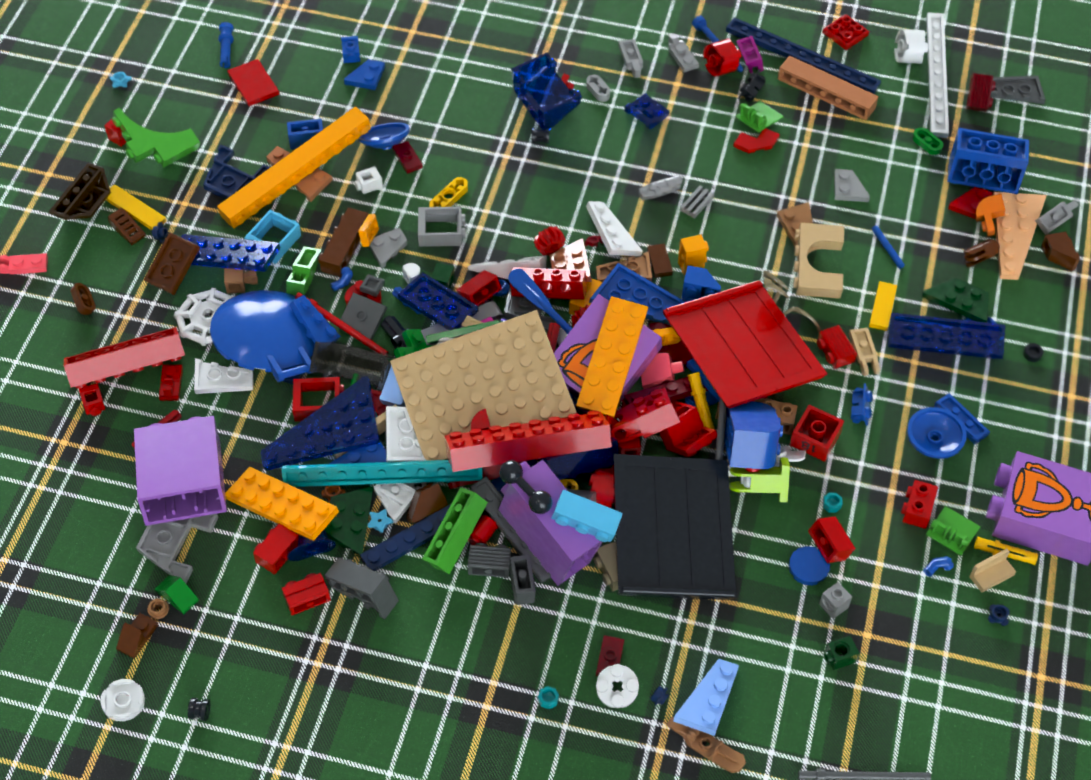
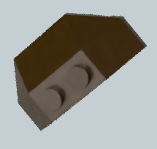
(83, 195)

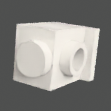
(368, 180)

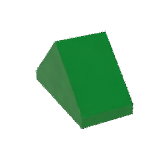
(177, 593)

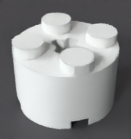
(910, 46)

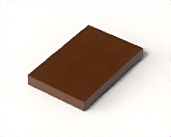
(171, 263)

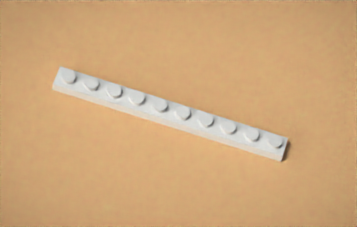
(937, 75)

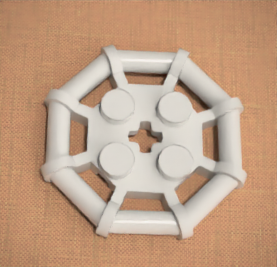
(197, 314)

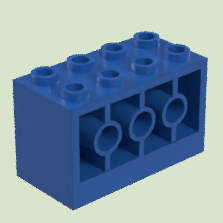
(988, 161)

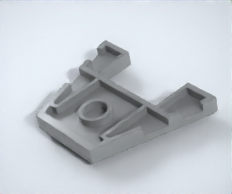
(164, 541)

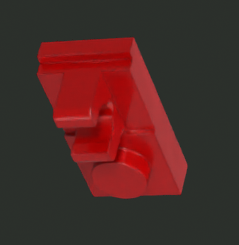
(170, 382)

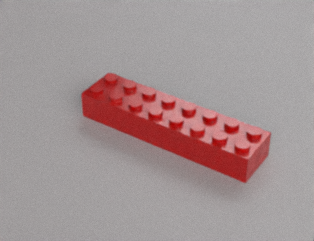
(527, 441)

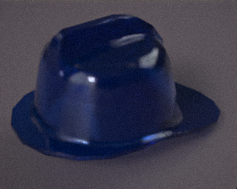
(309, 548)

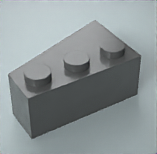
(363, 584)

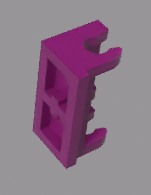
(750, 53)

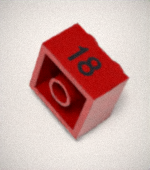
(816, 432)

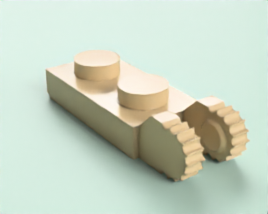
(865, 349)

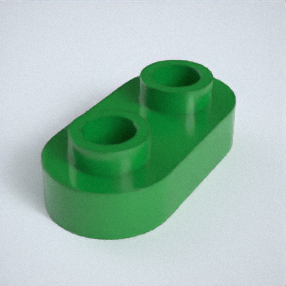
(927, 141)

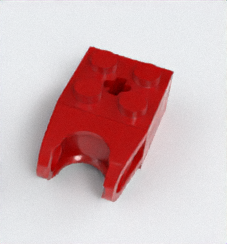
(645, 416)

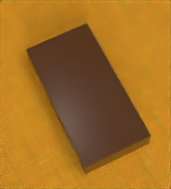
(659, 260)

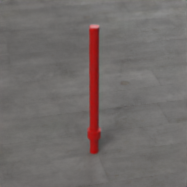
(345, 327)

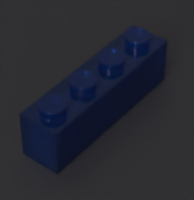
(582, 462)

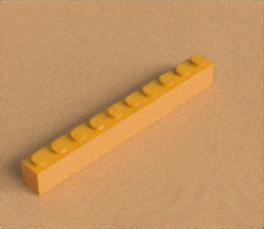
(294, 167)

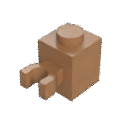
(236, 279)

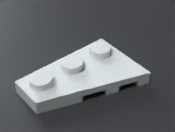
(401, 437)

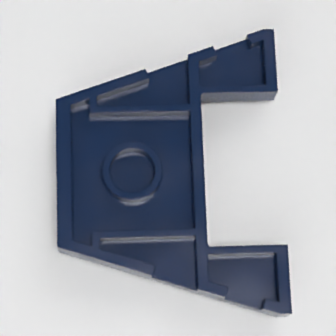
(224, 179)

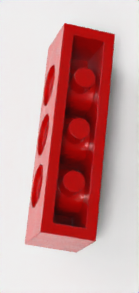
(557, 282)

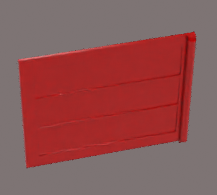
(744, 344)

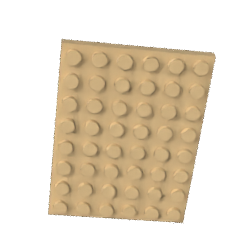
(494, 368)

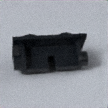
(755, 83)

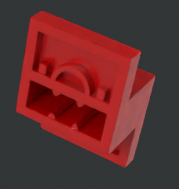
(689, 434)

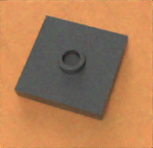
(363, 315)

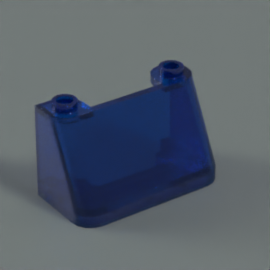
(544, 91)

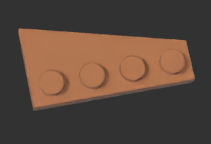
(309, 185)

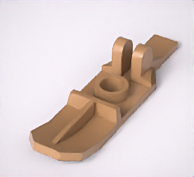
(715, 752)

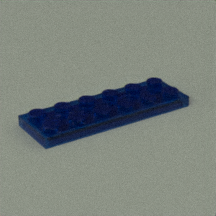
(233, 252)
(947, 336)

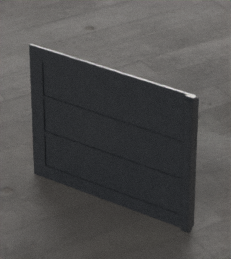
(674, 527)

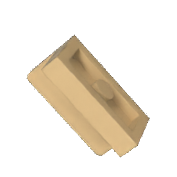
(992, 571)

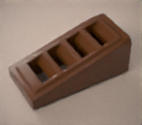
(120, 217)

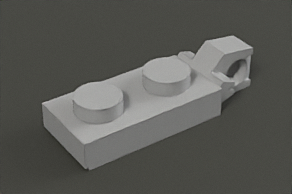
(682, 54)
(631, 56)
(1056, 216)

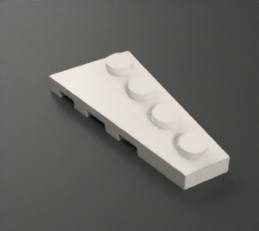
(611, 231)

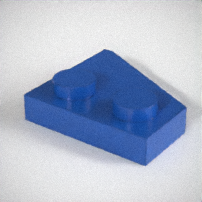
(366, 75)

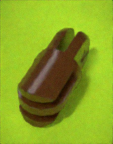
(981, 252)

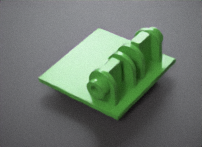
(758, 115)
(953, 530)

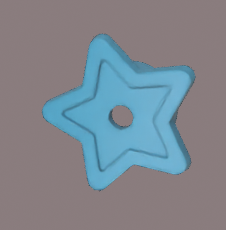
(120, 79)
(380, 526)

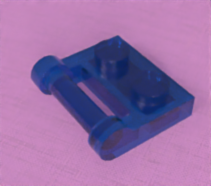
(652, 109)

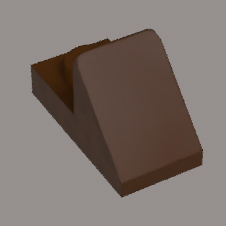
(136, 635)

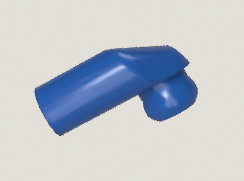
(347, 275)

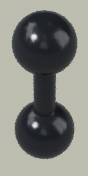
(539, 501)

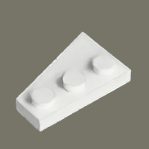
(217, 378)

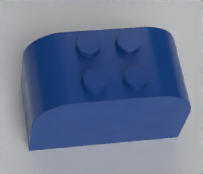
(752, 436)

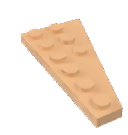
(1016, 231)

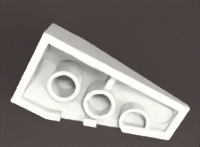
(505, 267)

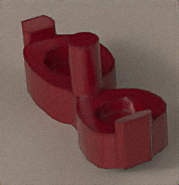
(593, 241)

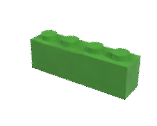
(455, 530)

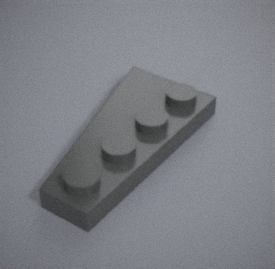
(1019, 89)

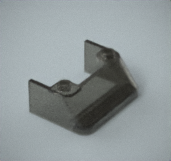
(345, 360)

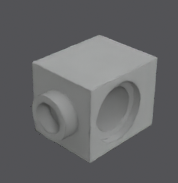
(835, 600)

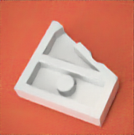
(395, 498)

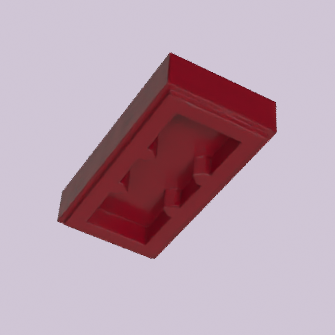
(407, 157)
(610, 653)

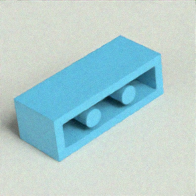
(586, 516)

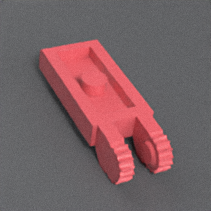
(23, 264)

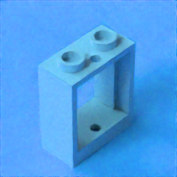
(278, 220)

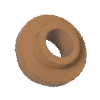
(158, 603)

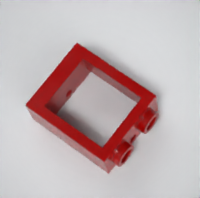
(312, 384)

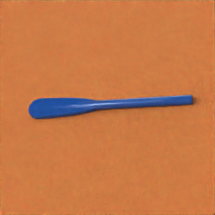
(527, 287)

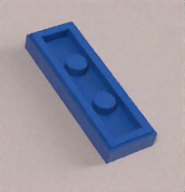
(974, 429)

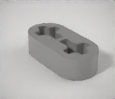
(596, 89)

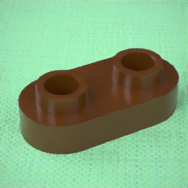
(82, 299)

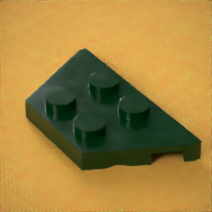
(960, 298)
(350, 524)

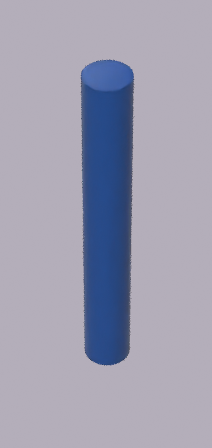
(888, 247)

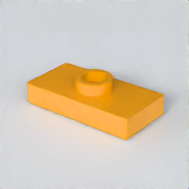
(368, 230)

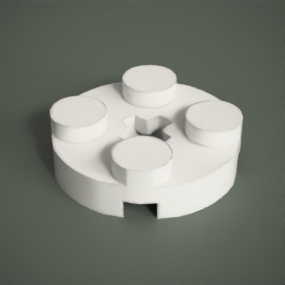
(629, 685)

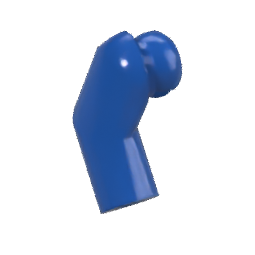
(935, 563)

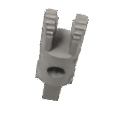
(660, 188)

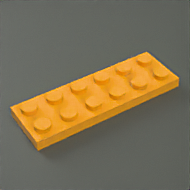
(612, 356)
(281, 503)

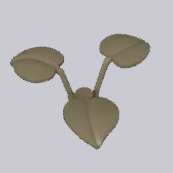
(771, 285)

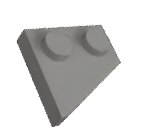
(848, 187)
(387, 245)

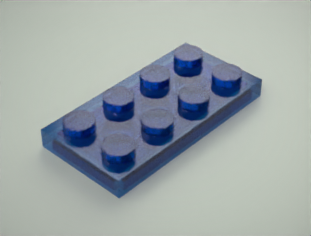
(437, 302)

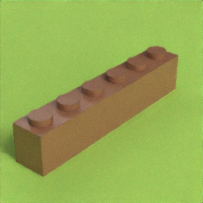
(827, 87)

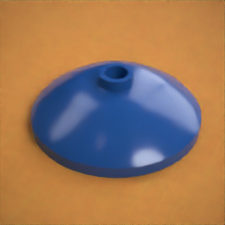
(385, 135)
(938, 425)

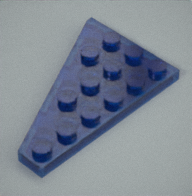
(334, 428)

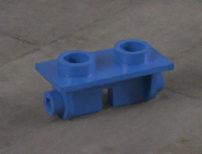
(862, 398)

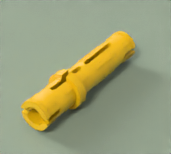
(698, 393)
(982, 544)

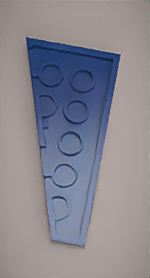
(634, 288)

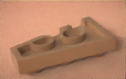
(792, 217)
(639, 265)

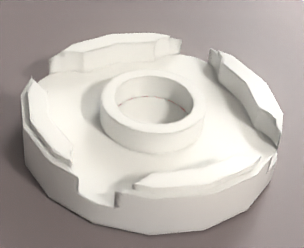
(122, 700)

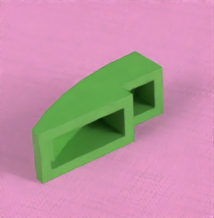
(303, 271)

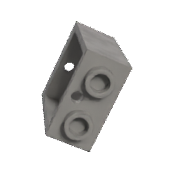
(440, 214)

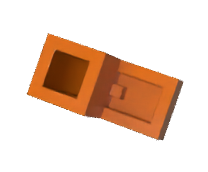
(987, 209)

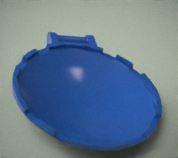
(262, 334)

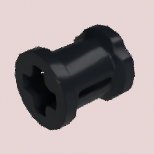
(540, 135)

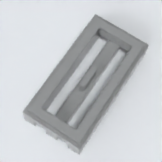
(709, 196)

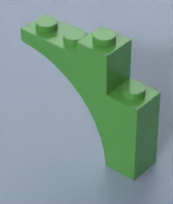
(145, 142)

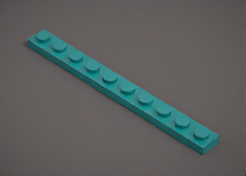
(376, 473)

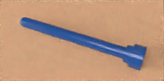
(700, 24)

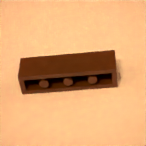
(343, 242)

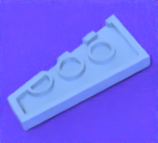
(708, 700)

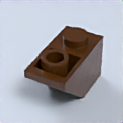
(1060, 250)
(426, 502)

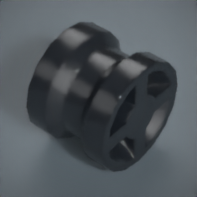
(199, 709)

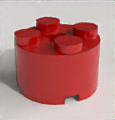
(721, 57)
(603, 484)

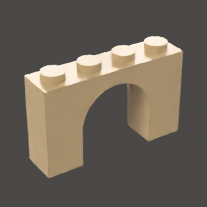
(809, 280)

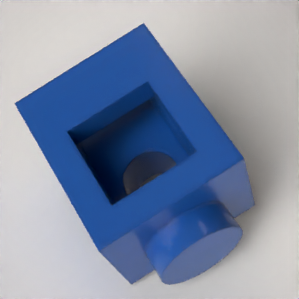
(350, 49)

